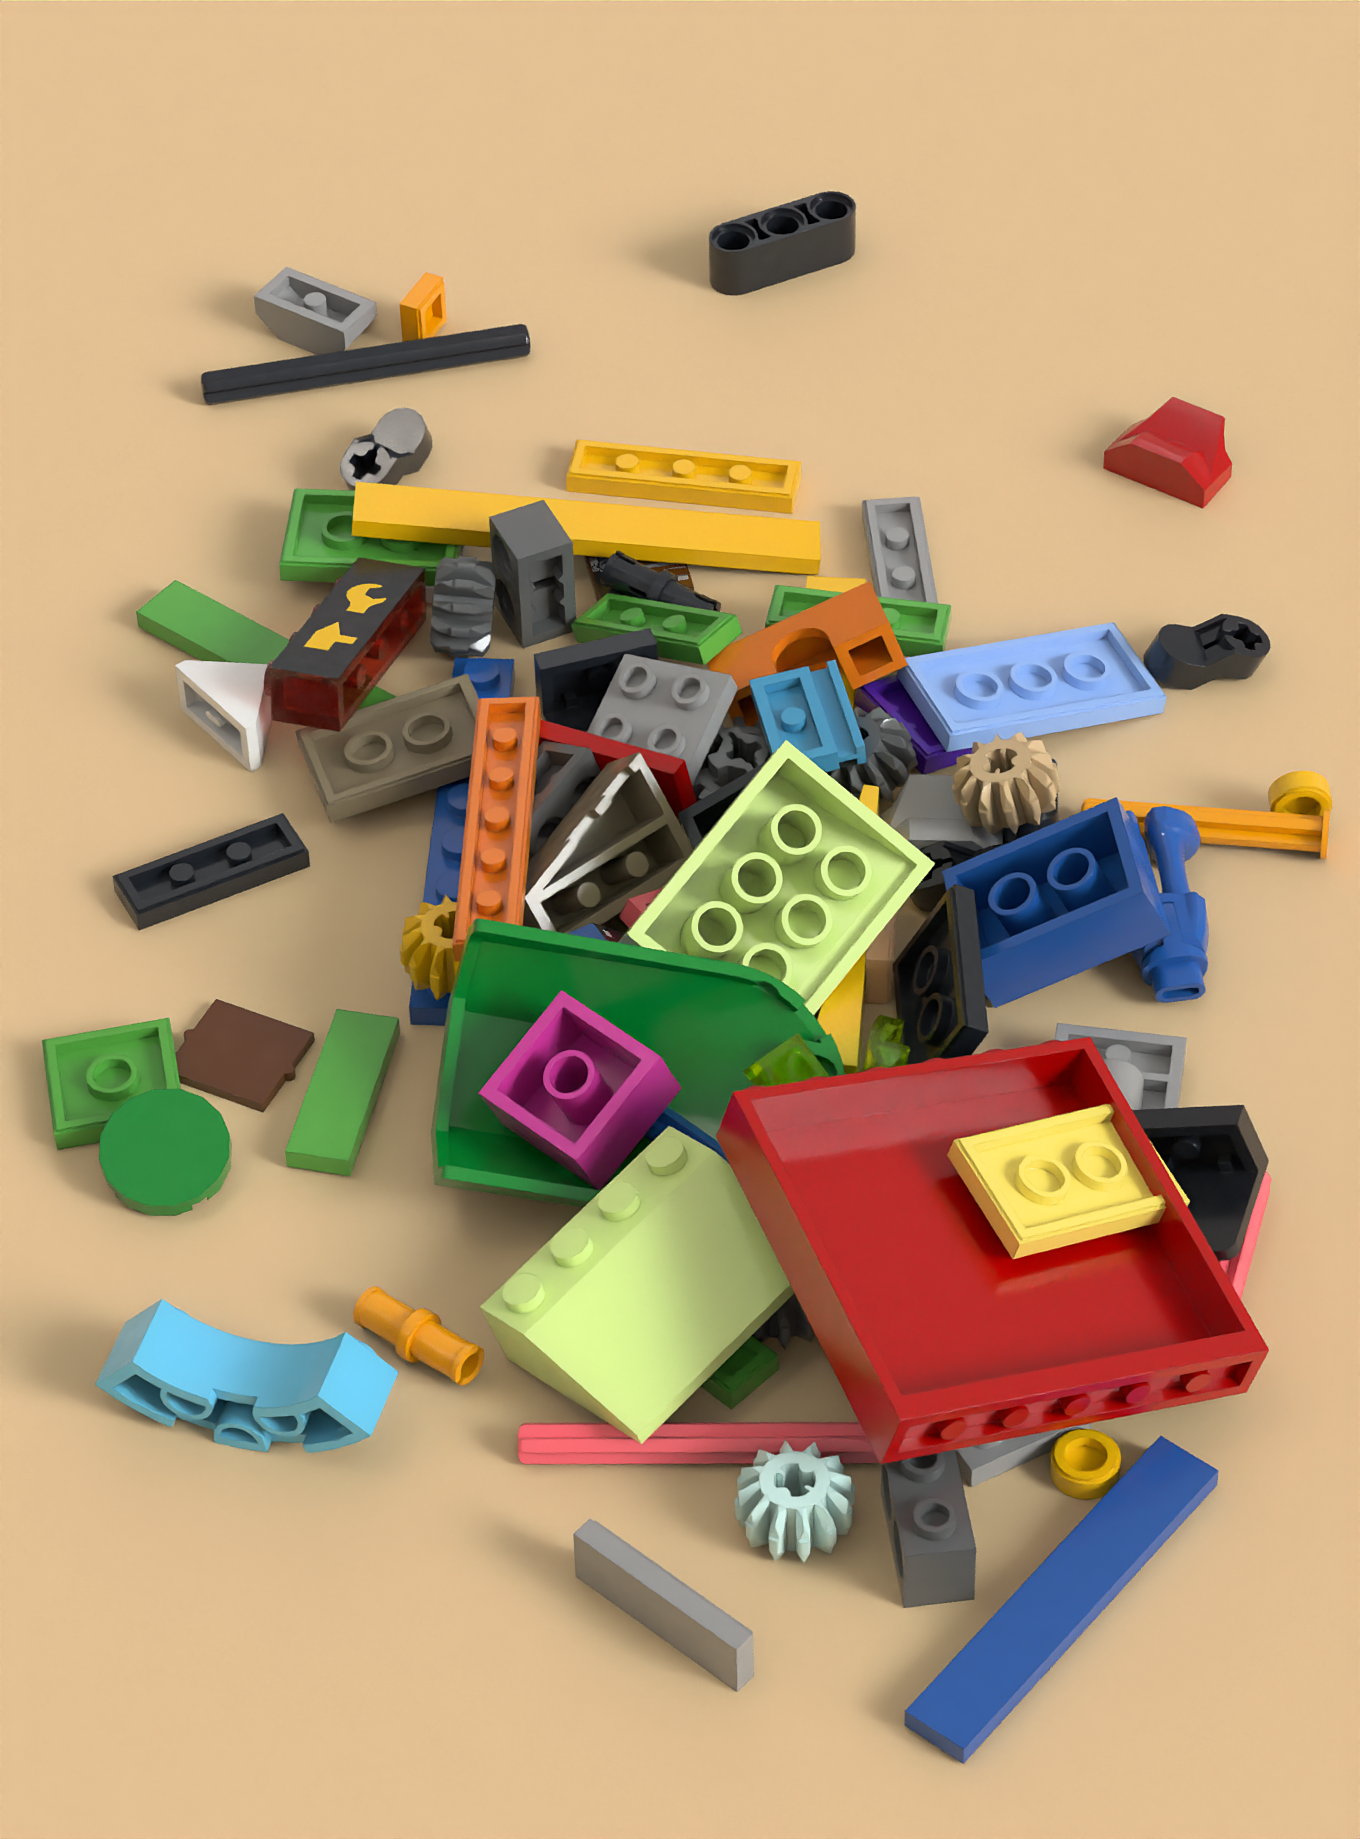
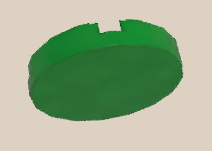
(165, 1151)

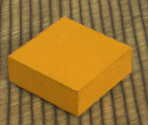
(423, 308)

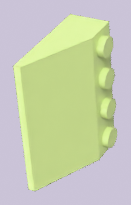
(786, 881)
(643, 1288)

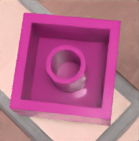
(580, 1090)

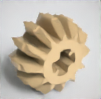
(1006, 783)

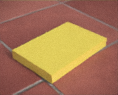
(1056, 1181)

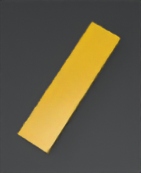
(684, 476)

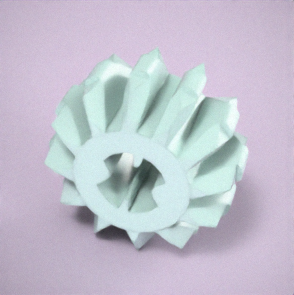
(794, 1501)

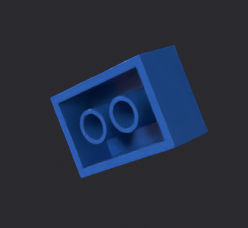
(1062, 901)

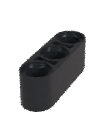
(782, 243)

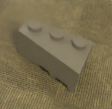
(605, 850)

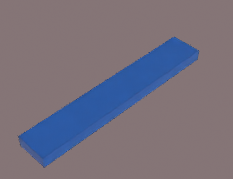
(1060, 1599)

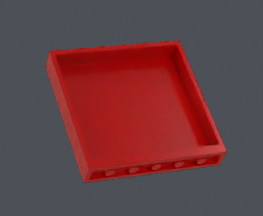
(918, 1295)

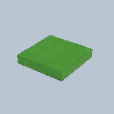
(100, 1071)

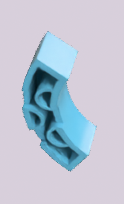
(244, 1387)

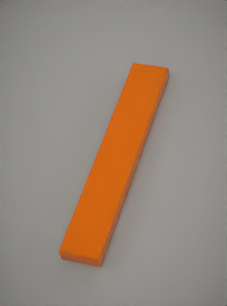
(498, 814)

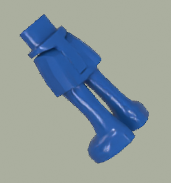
(1180, 960)

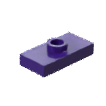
(894, 699)

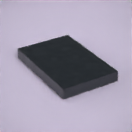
(943, 982)

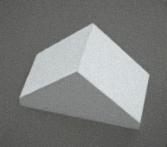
(228, 705)

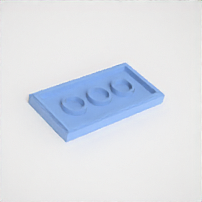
(1031, 686)

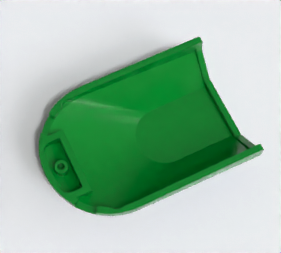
(690, 1010)

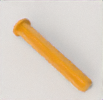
(1244, 826)

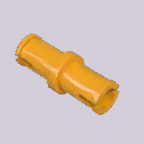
(418, 1335)

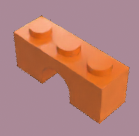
(841, 629)

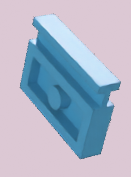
(810, 714)

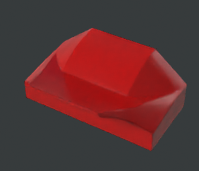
(1174, 452)

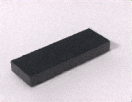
(211, 871)

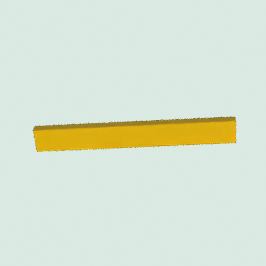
(594, 528)

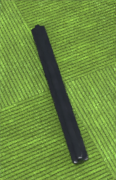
(365, 364)

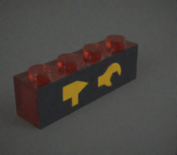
(346, 644)

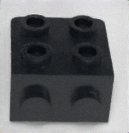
(576, 677)
(1215, 1164)

